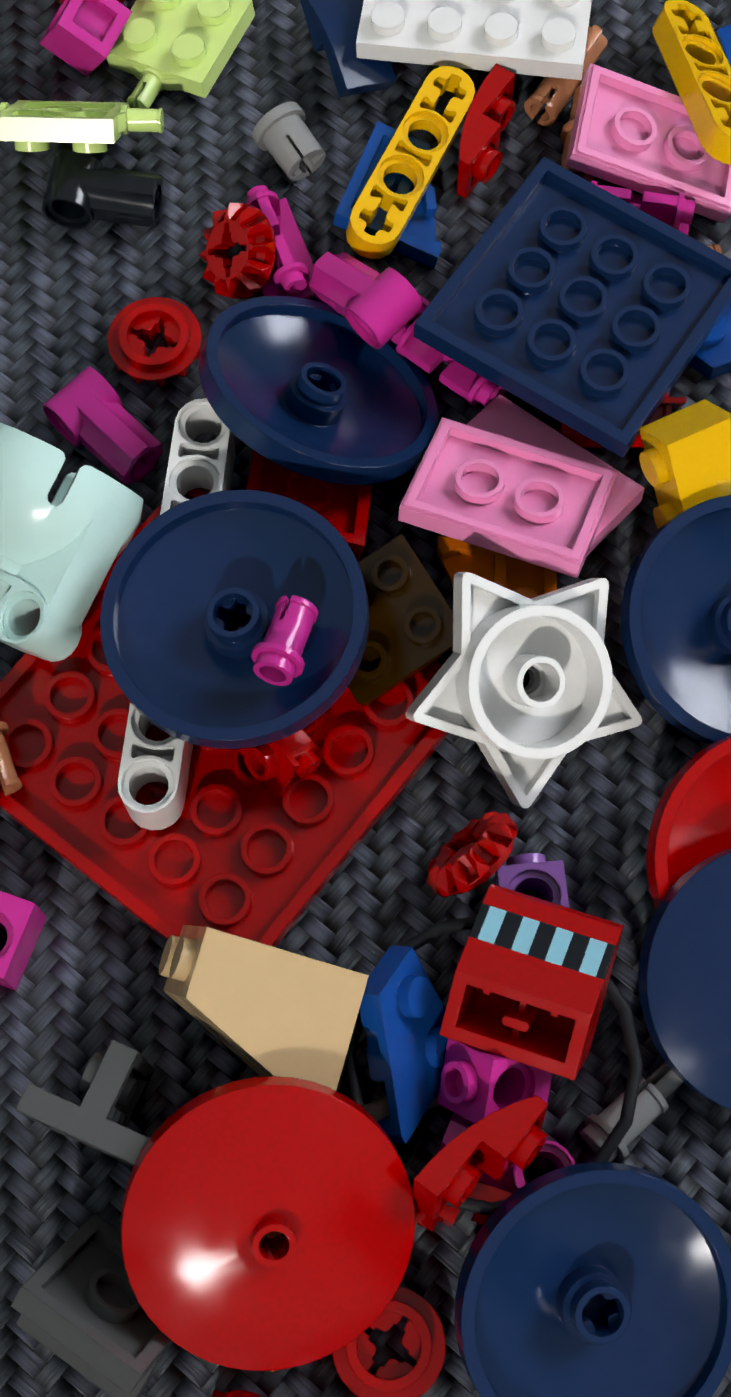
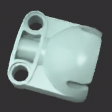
(55, 550)

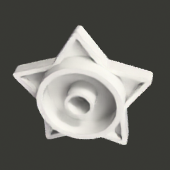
(569, 686)

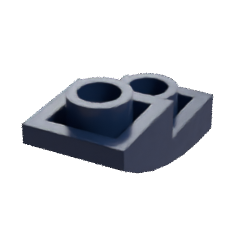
(335, 29)

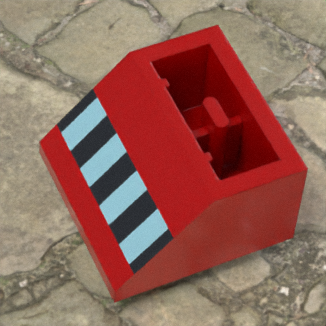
(532, 981)

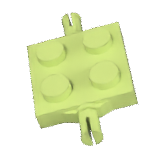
(178, 45)
(82, 123)

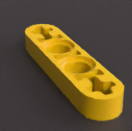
(698, 72)
(410, 161)

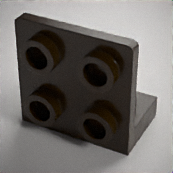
(406, 623)

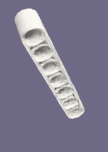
(169, 760)

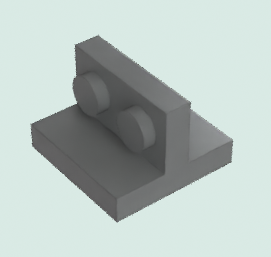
(113, 1092)
(89, 1313)

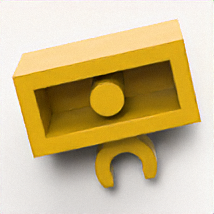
(687, 458)

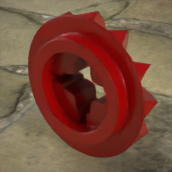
(249, 270)
(144, 321)
(472, 854)
(423, 1339)

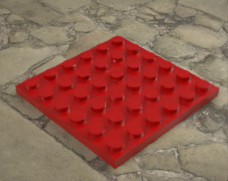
(236, 850)

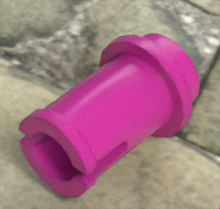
(280, 654)

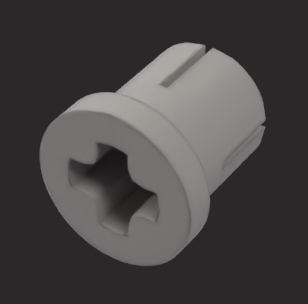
(289, 140)

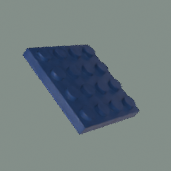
(580, 305)

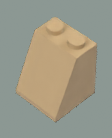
(265, 1003)

